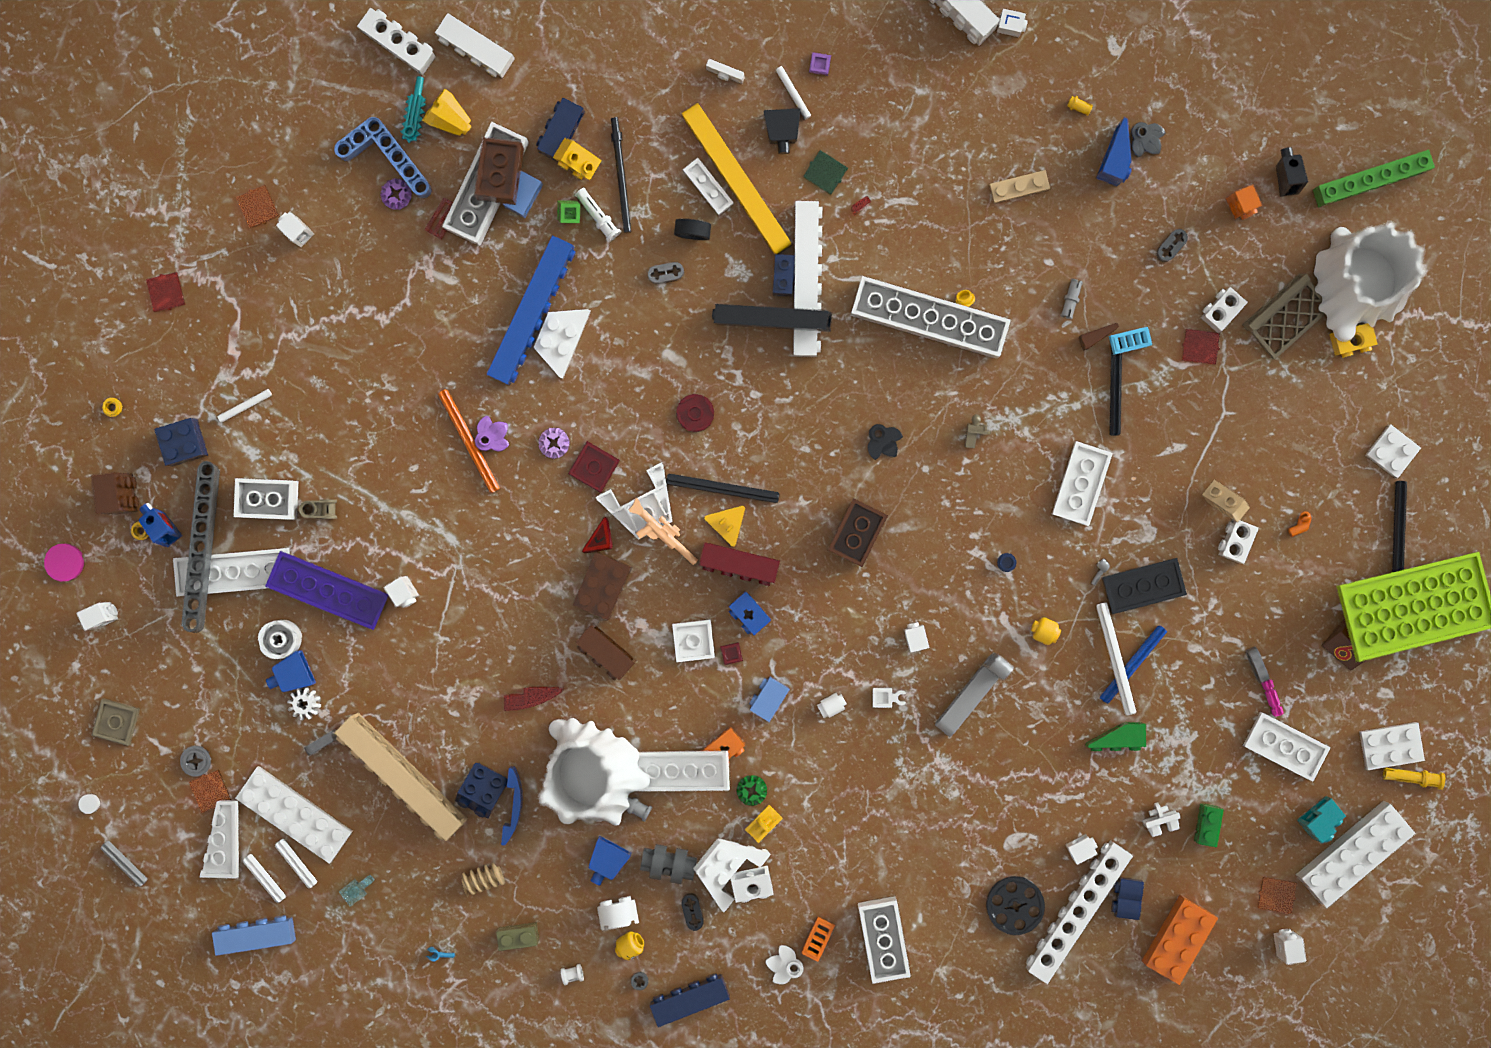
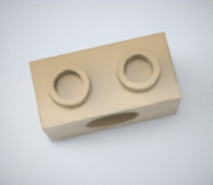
(1226, 501)

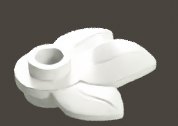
(781, 965)

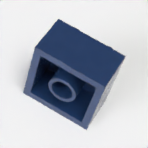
(181, 442)

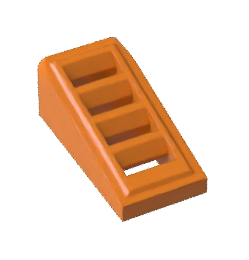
(816, 956)

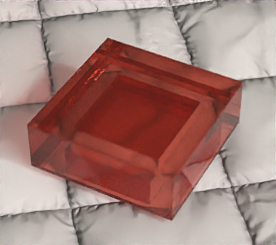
(860, 205)

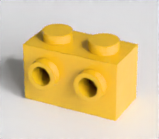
(577, 159)

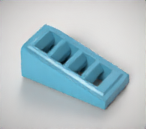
(1141, 336)

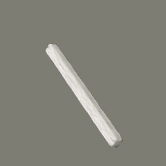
(1116, 659)

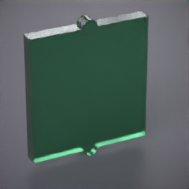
(825, 172)

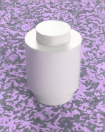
(832, 705)

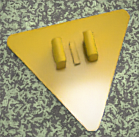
(727, 523)

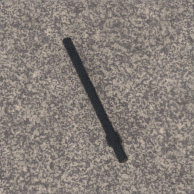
(616, 138)

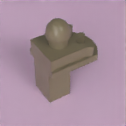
(973, 429)

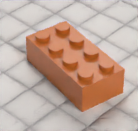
(1179, 939)

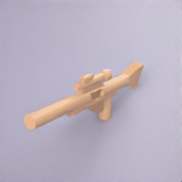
(665, 532)

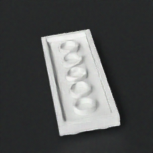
(231, 571)
(686, 770)
(294, 814)

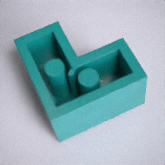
(1322, 820)

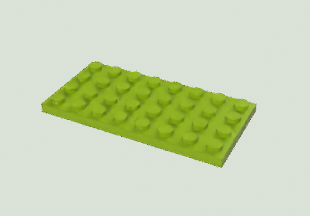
(1416, 606)

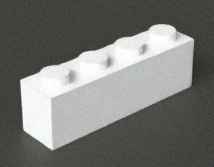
(474, 45)

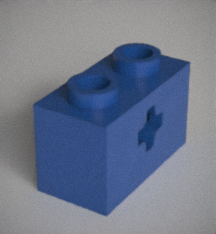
(759, 618)

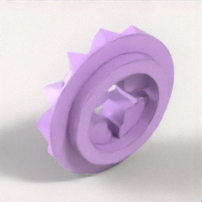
(553, 433)

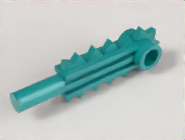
(414, 110)

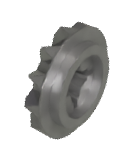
(191, 768)

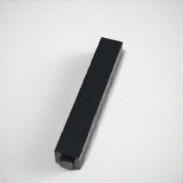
(772, 317)

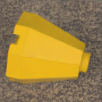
(447, 115)

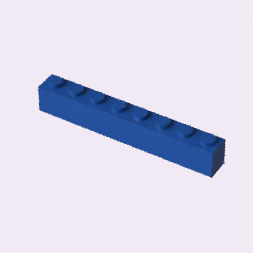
(530, 310)

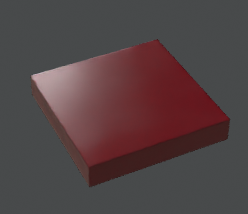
(594, 467)

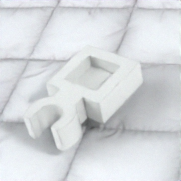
(884, 697)

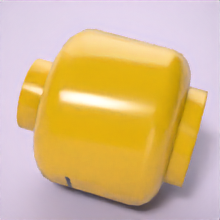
(1045, 631)
(629, 945)

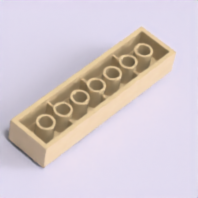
(400, 776)

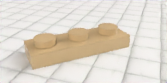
(1019, 186)

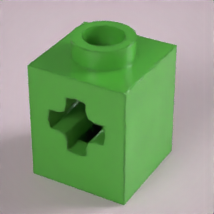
(568, 211)

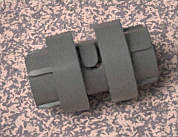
(661, 863)

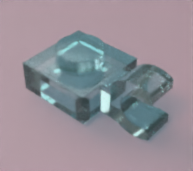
(355, 891)

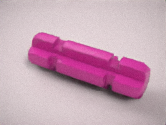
(1272, 698)

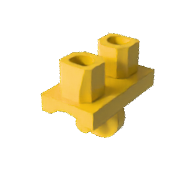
(763, 823)

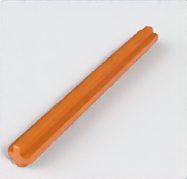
(468, 440)

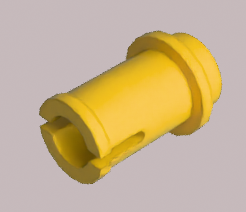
(1079, 105)

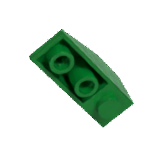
(1123, 735)

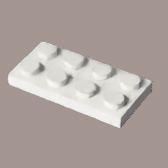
(1082, 483)
(1286, 746)

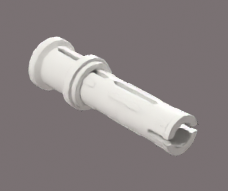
(602, 222)

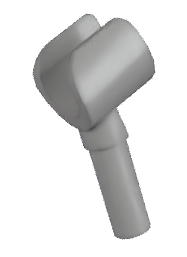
(1103, 565)

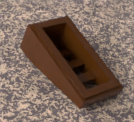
(1091, 338)

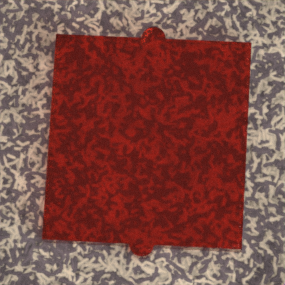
(165, 292)
(1200, 346)

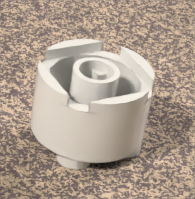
(269, 642)
(617, 914)

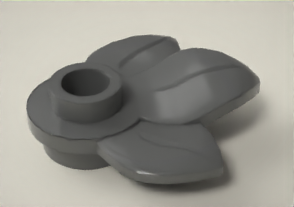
(1149, 140)

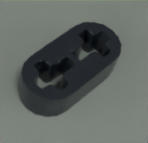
(688, 913)

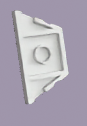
(560, 338)

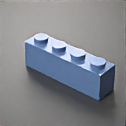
(254, 935)

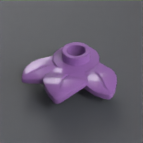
(493, 432)

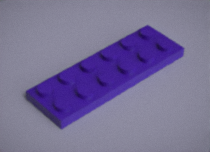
(326, 590)

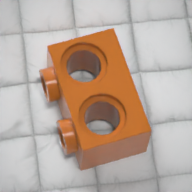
(1244, 202)

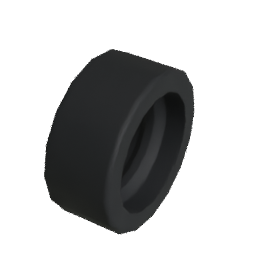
(692, 229)

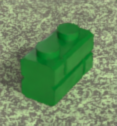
(1208, 825)

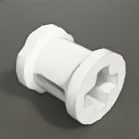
(572, 974)

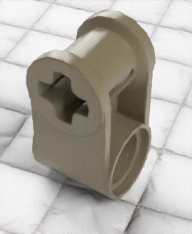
(322, 509)

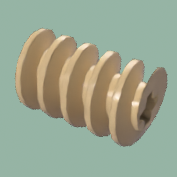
(482, 879)

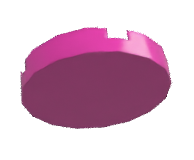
(64, 562)

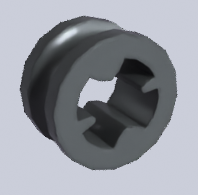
(634, 983)

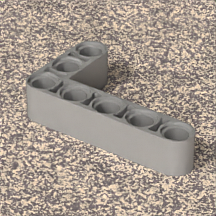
(965, 702)

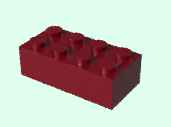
(740, 563)

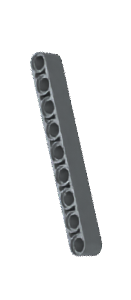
(204, 556)

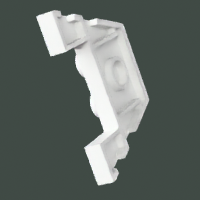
(654, 503)
(721, 864)

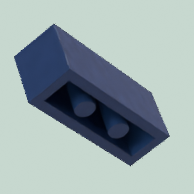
(561, 126)

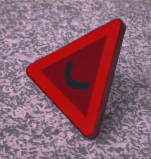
(600, 539)

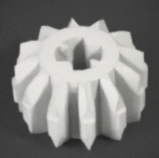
(302, 711)

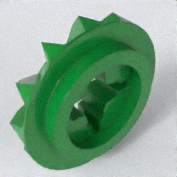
(749, 781)

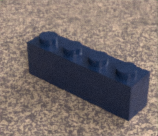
(689, 1000)

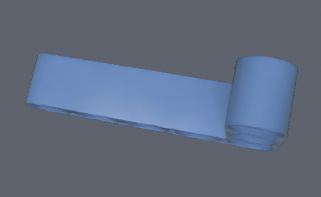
(389, 151)

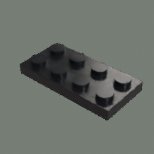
(1144, 586)

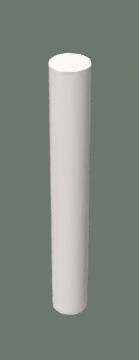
(793, 93)
(245, 405)

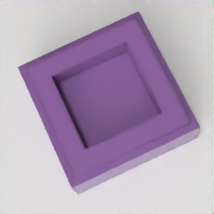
(820, 63)

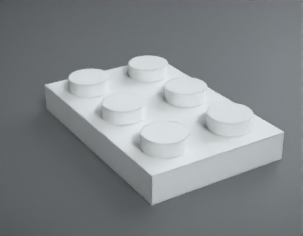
(1392, 746)

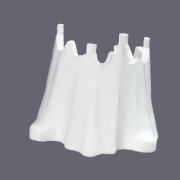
(1366, 277)
(590, 773)

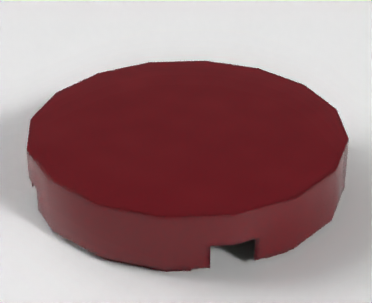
(695, 413)

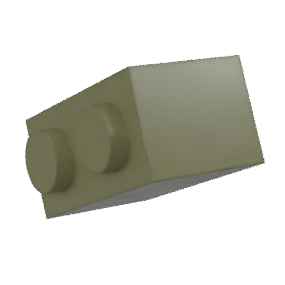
(517, 936)

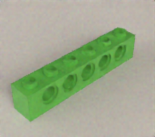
(1373, 178)

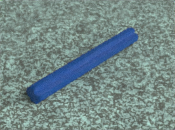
(1135, 661)

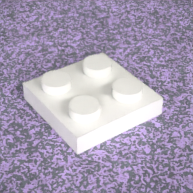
(1393, 451)
(693, 640)

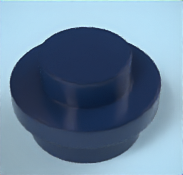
(1006, 562)

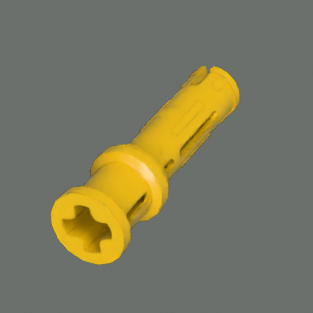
(1422, 778)

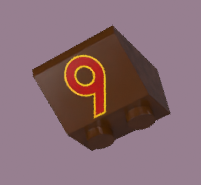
(1340, 646)

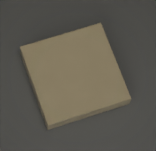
(115, 722)

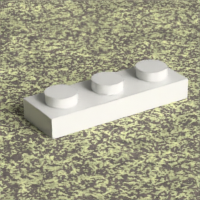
(708, 186)

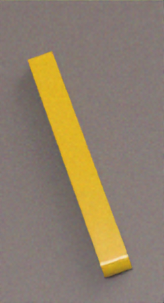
(736, 179)

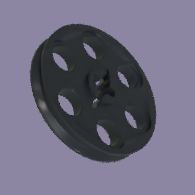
(1008, 898)

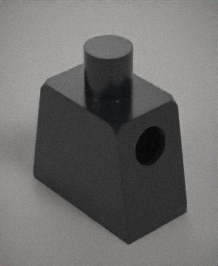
(782, 127)
(1290, 173)

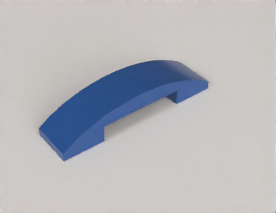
(513, 782)

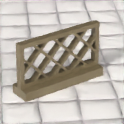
(1278, 302)

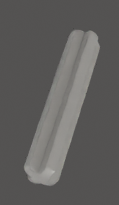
(123, 863)

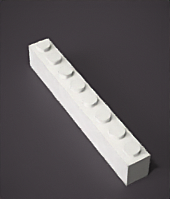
(807, 272)

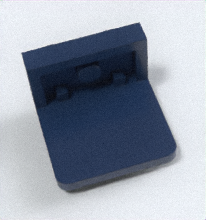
(481, 790)

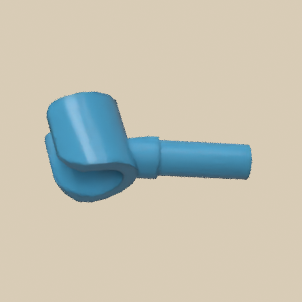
(436, 955)

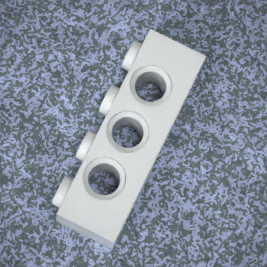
(374, 19)

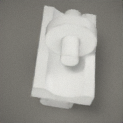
(1153, 823)

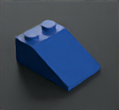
(1117, 157)

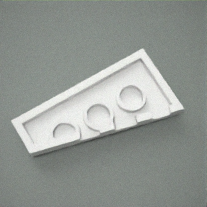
(223, 845)

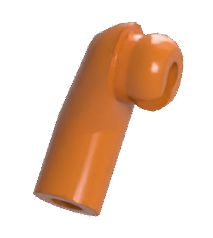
(1302, 525)

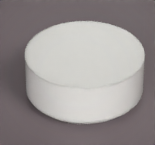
(89, 803)

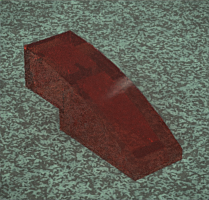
(531, 697)

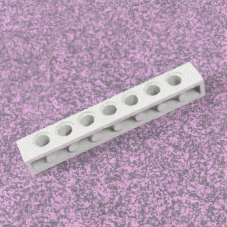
(1078, 922)

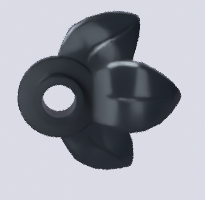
(886, 443)

